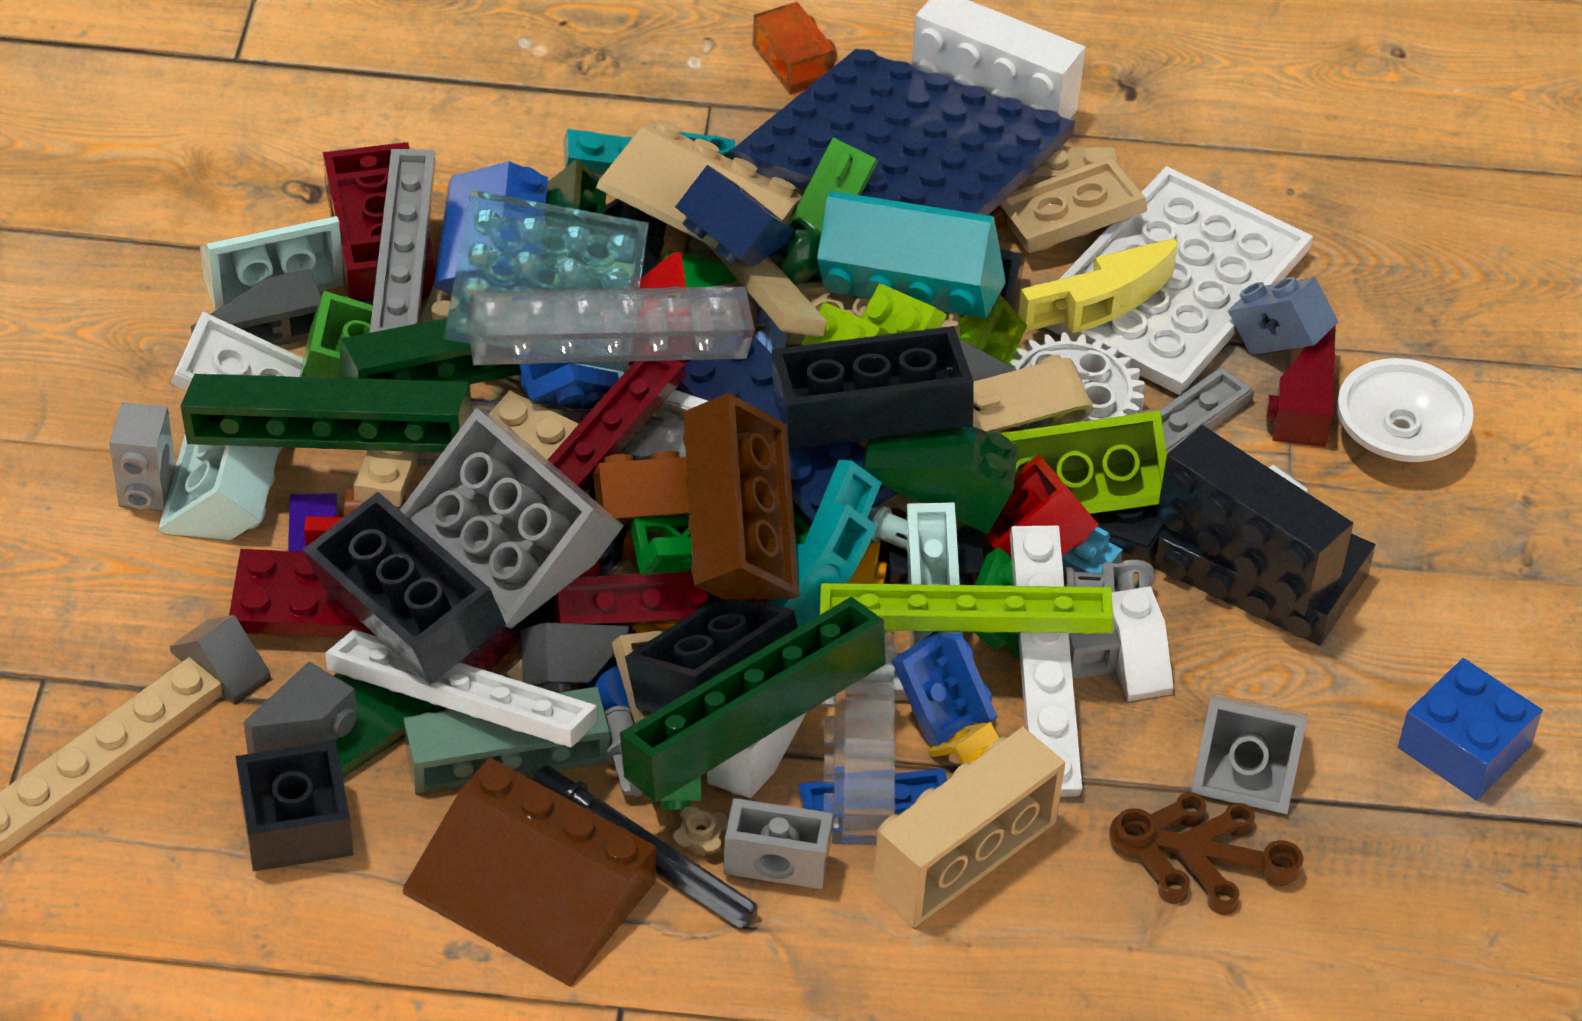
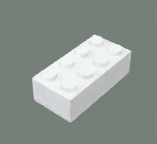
(998, 54)

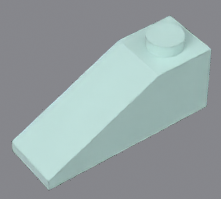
(931, 549)

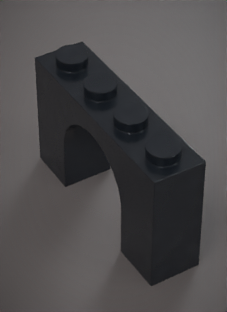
(1192, 565)

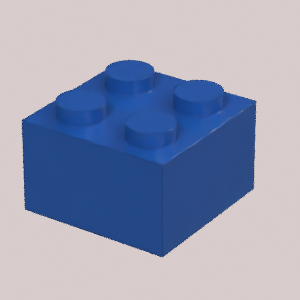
(1469, 728)

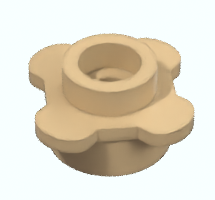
(700, 841)

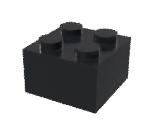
(294, 805)

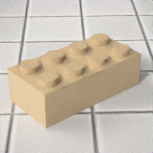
(967, 826)

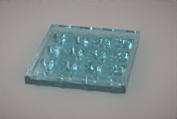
(541, 246)

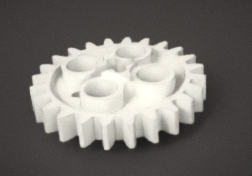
(1108, 380)

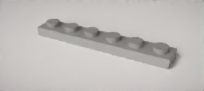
(403, 239)

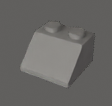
(1249, 753)

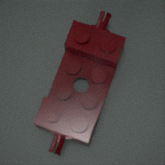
(355, 193)

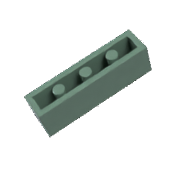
(452, 746)

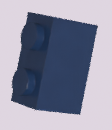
(732, 218)

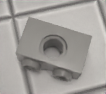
(142, 456)
(777, 843)

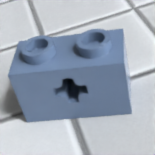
(1282, 315)

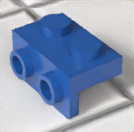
(566, 384)
(943, 686)

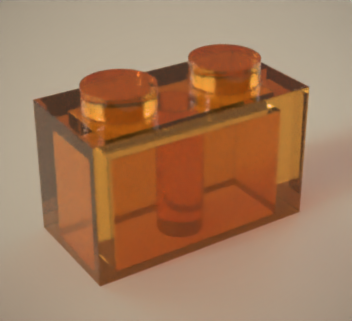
(793, 46)

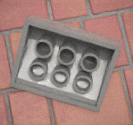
(509, 516)

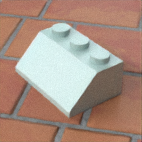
(244, 261)
(218, 490)

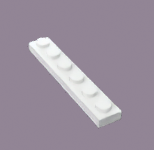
(1046, 656)
(467, 691)

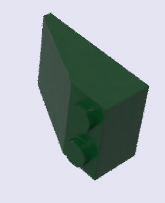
(948, 467)

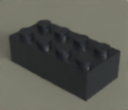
(872, 387)
(1254, 520)
(405, 587)

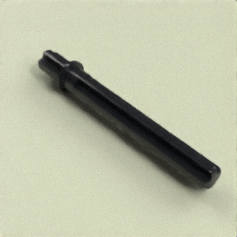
(669, 862)

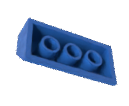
(499, 179)

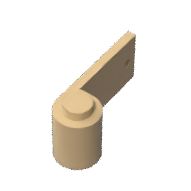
(1030, 395)

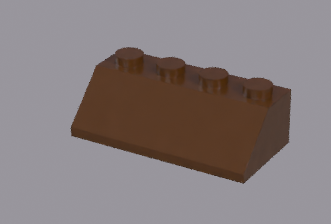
(740, 501)

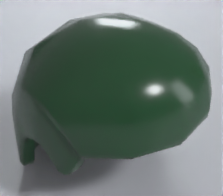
(800, 255)

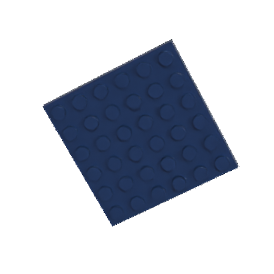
(931, 135)

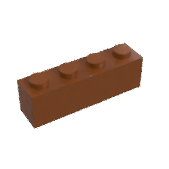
(642, 487)

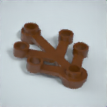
(1199, 848)

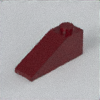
(1305, 396)

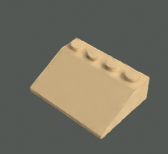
(663, 165)

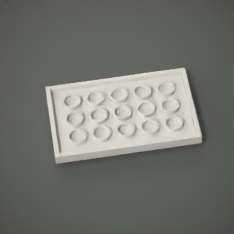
(1217, 256)

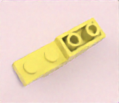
(1111, 290)

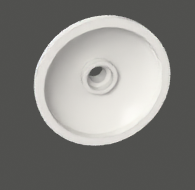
(1405, 410)

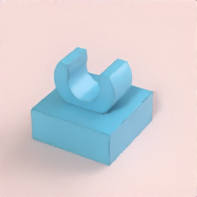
(1092, 553)

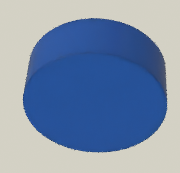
(611, 689)

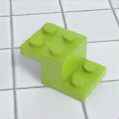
(885, 314)

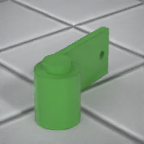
(835, 174)

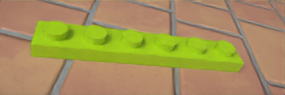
(980, 607)

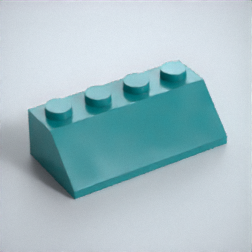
(913, 248)

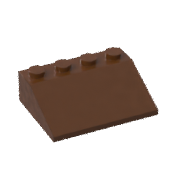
(532, 871)

